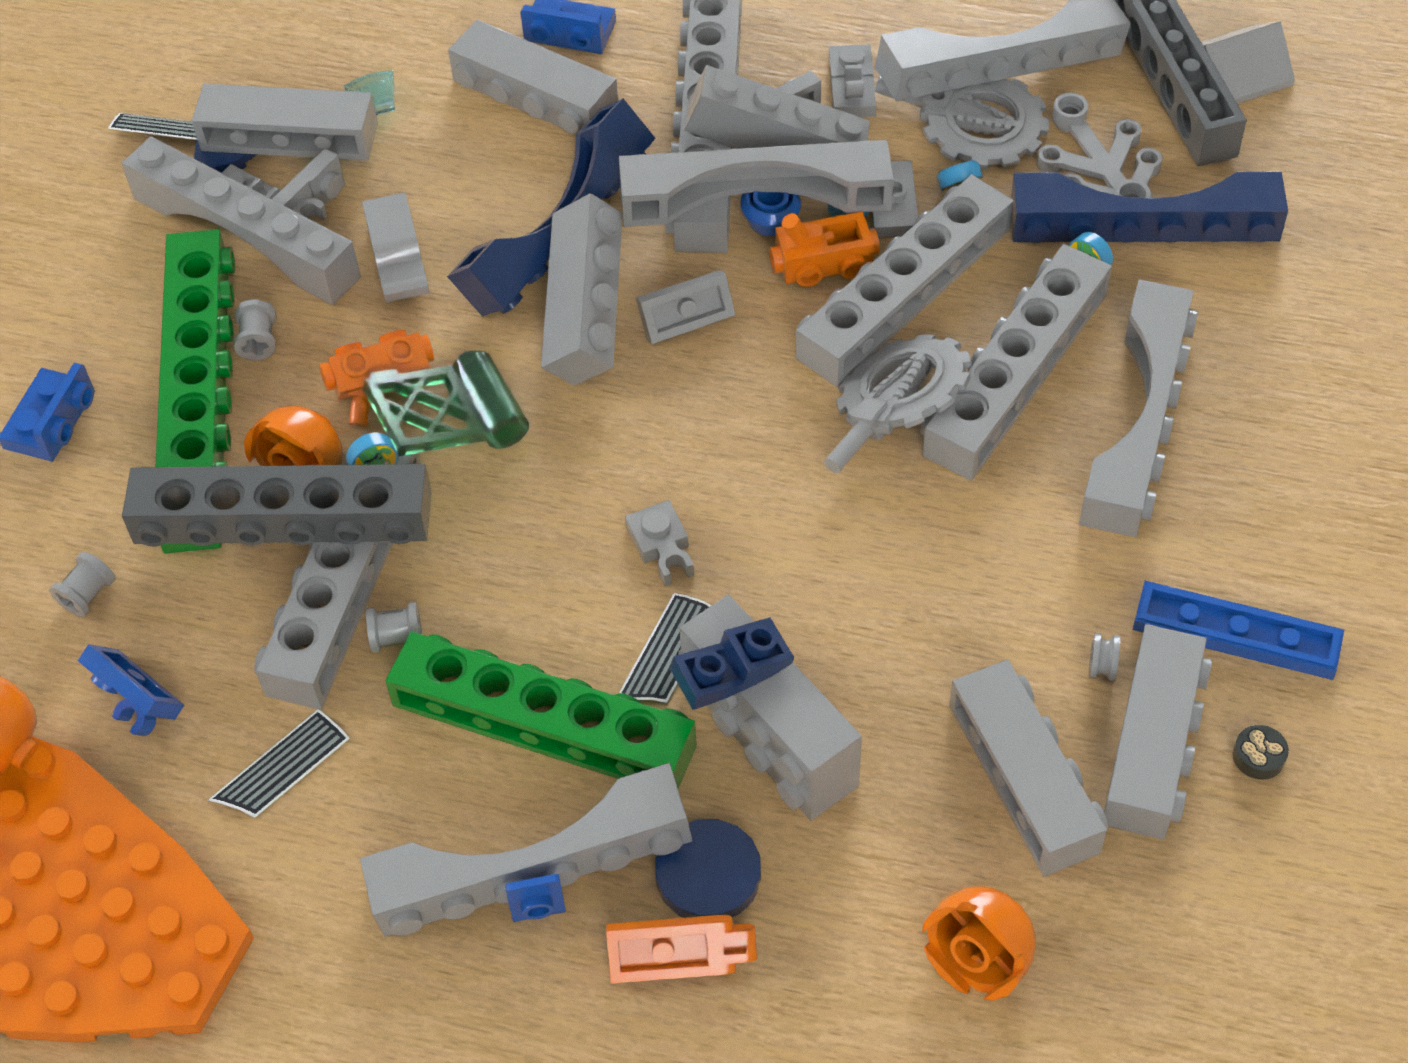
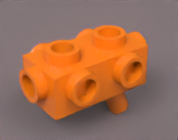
(822, 248)
(353, 365)

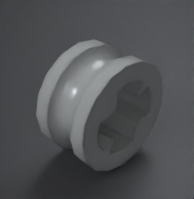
(1104, 656)

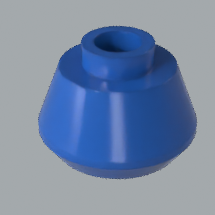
(767, 209)

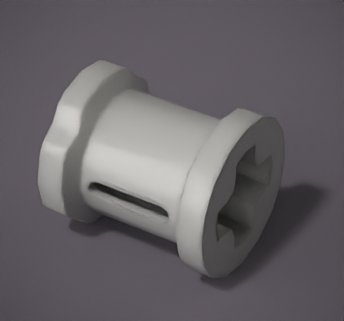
(255, 329)
(82, 584)
(392, 626)

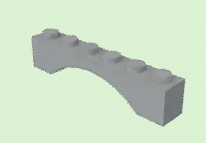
(932, 62)
(840, 174)
(303, 249)
(1120, 476)
(423, 885)

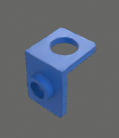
(535, 898)

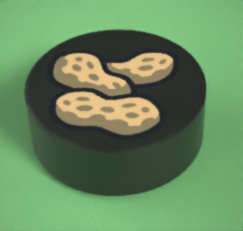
(1260, 752)

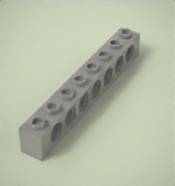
(710, 40)

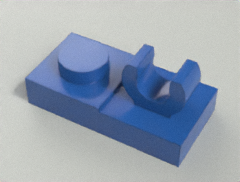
(119, 674)

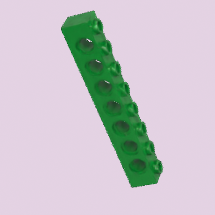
(195, 356)

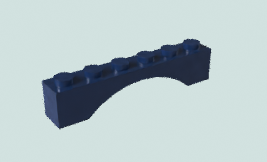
(1236, 209)
(502, 267)

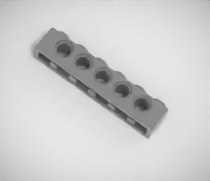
(903, 279)
(1016, 360)
(308, 673)

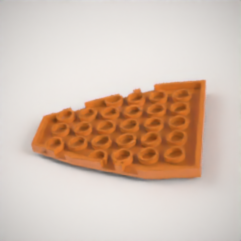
(102, 912)

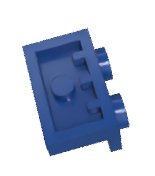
(568, 24)
(48, 413)

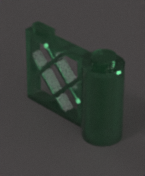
(475, 396)

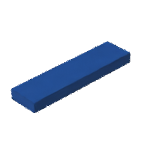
(1243, 629)

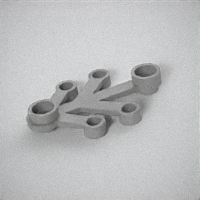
(1070, 116)

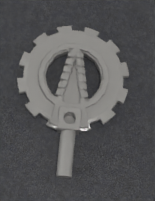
(962, 109)
(896, 400)

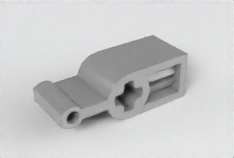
(395, 247)

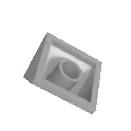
(1252, 60)

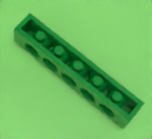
(510, 718)

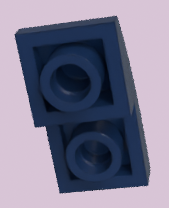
(735, 664)

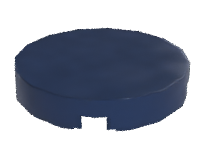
(712, 873)

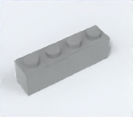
(530, 77)
(758, 115)
(285, 121)
(582, 290)
(1155, 732)
(1028, 767)

